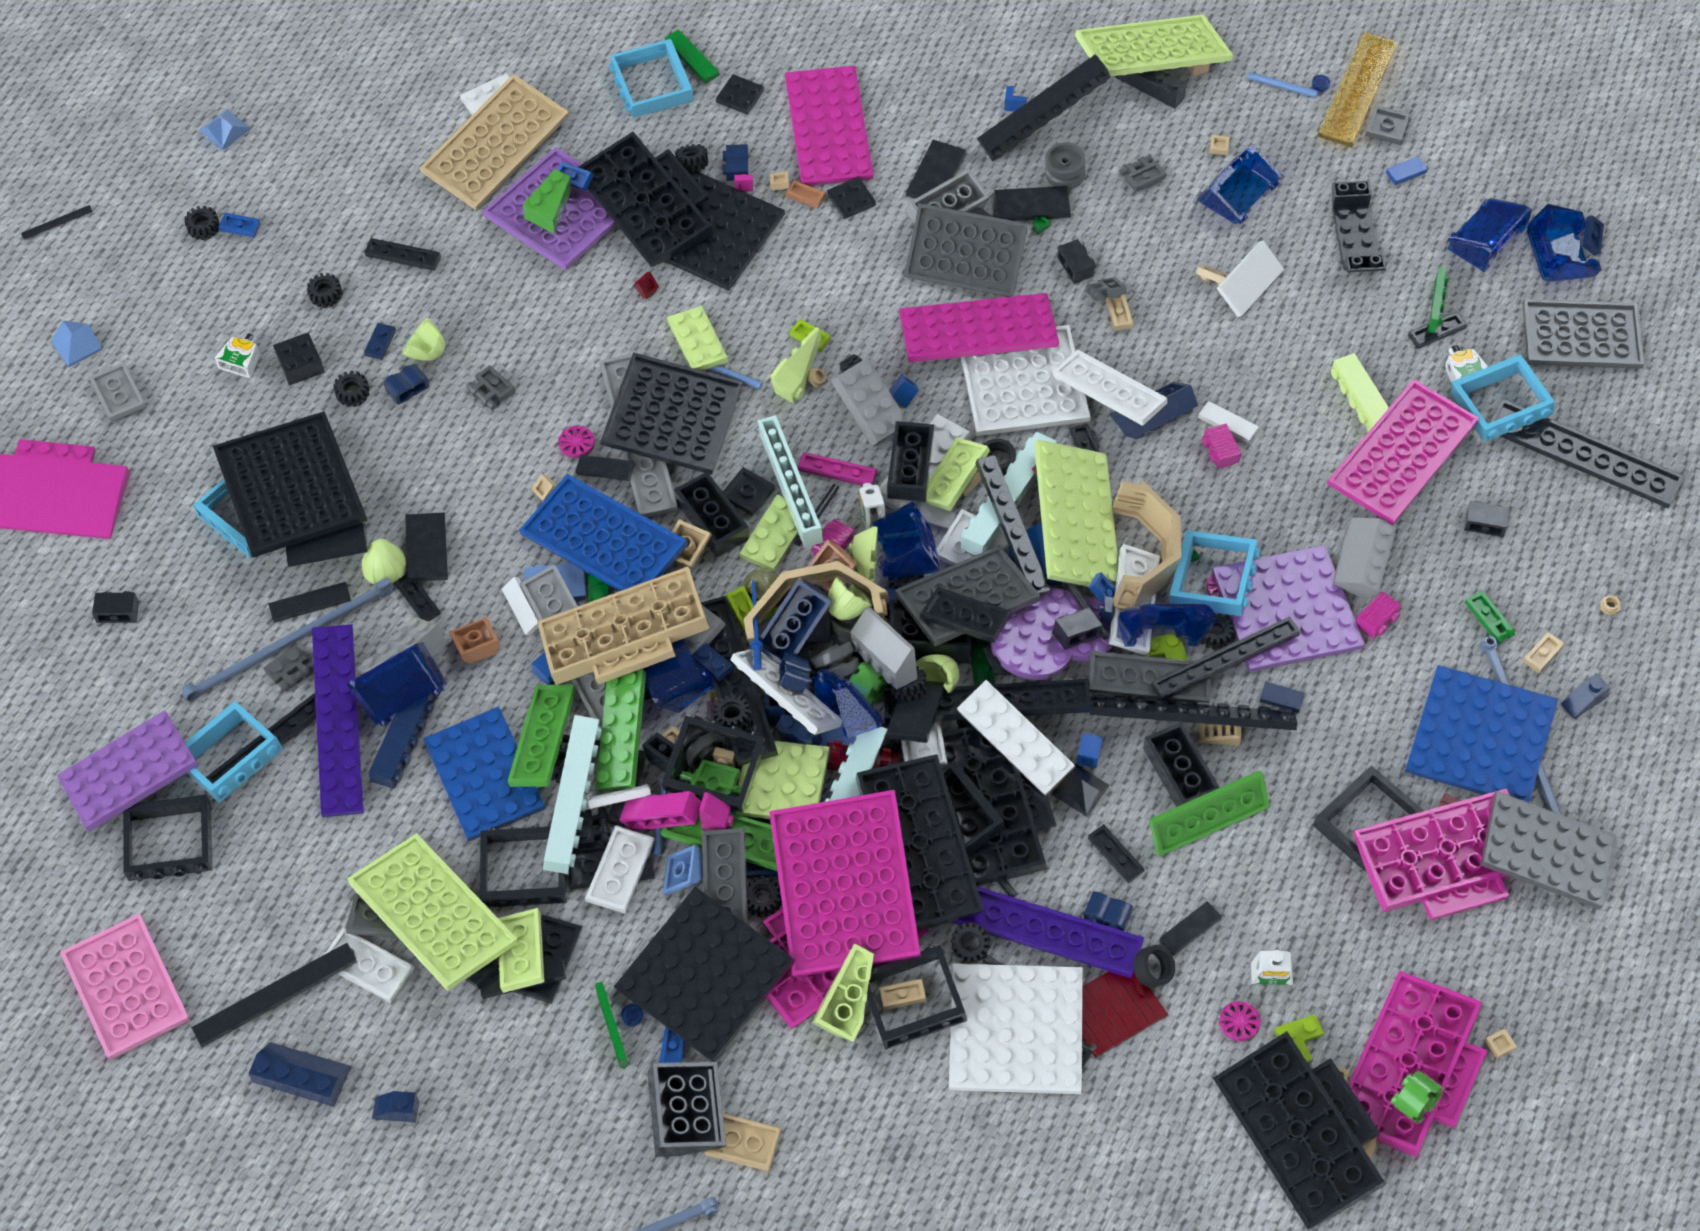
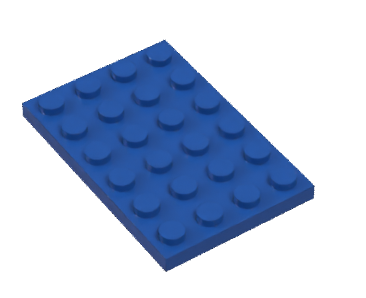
(475, 769)

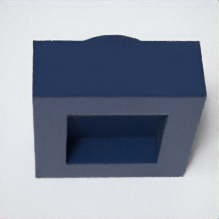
(1106, 610)

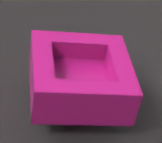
(744, 182)

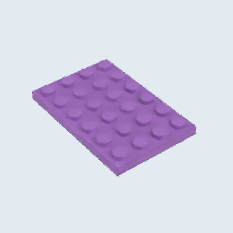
(127, 770)

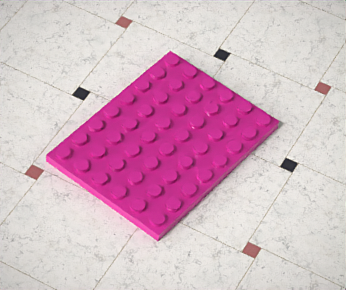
(844, 882)

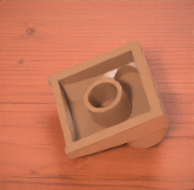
(830, 553)
(475, 641)

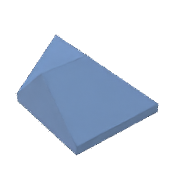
(224, 129)
(75, 342)
(683, 869)

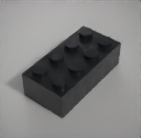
(910, 461)
(712, 511)
(1179, 764)

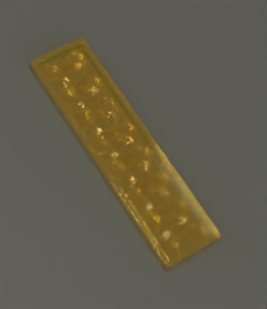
(1357, 89)

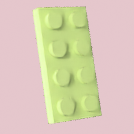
(697, 339)
(954, 473)
(771, 536)
(523, 962)

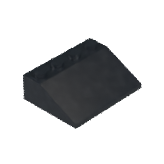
(329, 546)
(902, 622)
(685, 1108)

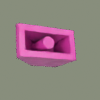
(715, 813)

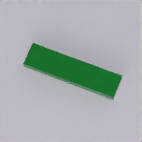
(693, 57)
(611, 1025)

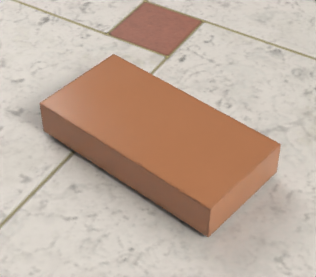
(805, 194)

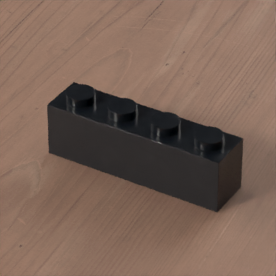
(1157, 85)

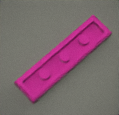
(836, 469)

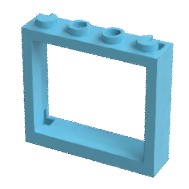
(645, 54)
(1496, 373)
(203, 510)
(1223, 542)
(247, 766)

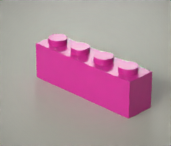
(661, 811)

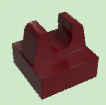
(646, 285)

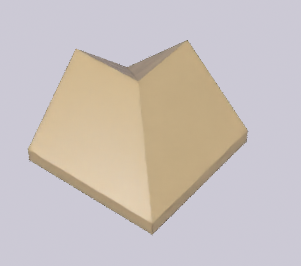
(696, 541)

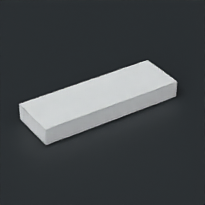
(1238, 426)
(521, 606)
(619, 796)

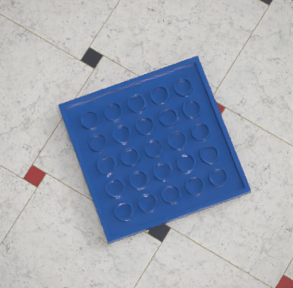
(1481, 734)

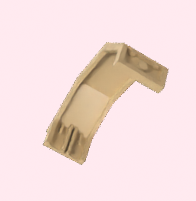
(1164, 523)
(815, 575)

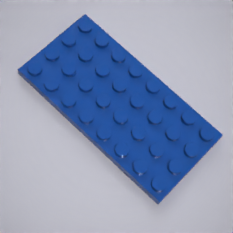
(602, 535)

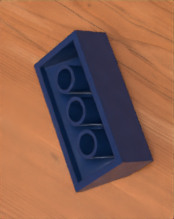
(1179, 401)
(794, 620)
(299, 1073)

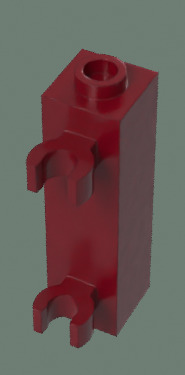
(838, 754)

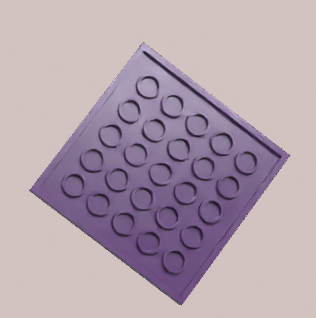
(581, 221)
(1293, 587)

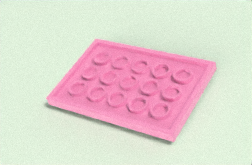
(124, 986)

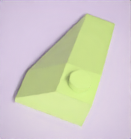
(792, 374)
(865, 553)
(845, 1001)

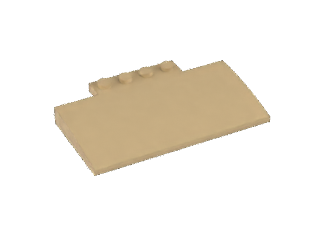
(623, 629)

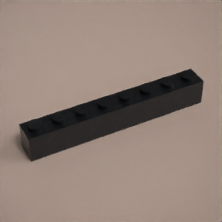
(1044, 107)

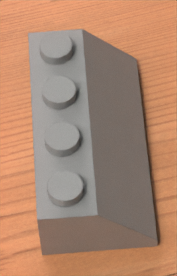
(1364, 556)
(884, 649)

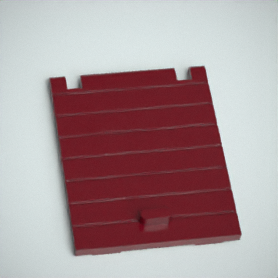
(1116, 1011)

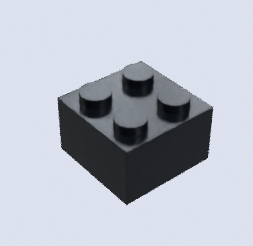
(298, 358)

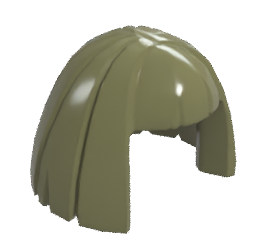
(763, 580)

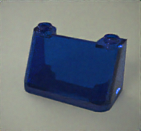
(1240, 185)
(1488, 231)
(1557, 245)
(907, 543)
(1187, 620)
(677, 680)
(397, 683)
(846, 702)

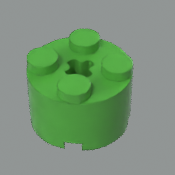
(869, 683)
(1417, 1096)

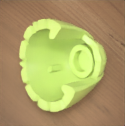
(425, 343)
(383, 561)
(847, 603)
(940, 669)

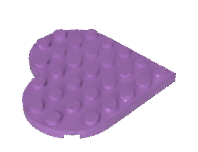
(1027, 641)

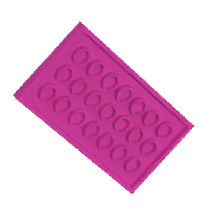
(828, 125)
(978, 327)
(1403, 451)

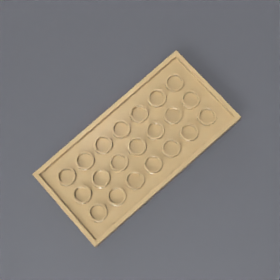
(494, 142)

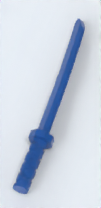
(756, 645)

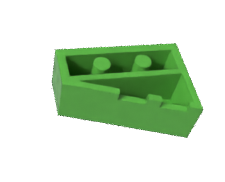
(548, 201)

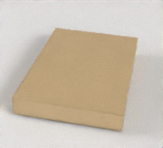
(747, 1143)

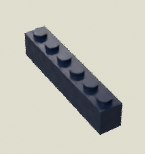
(400, 741)

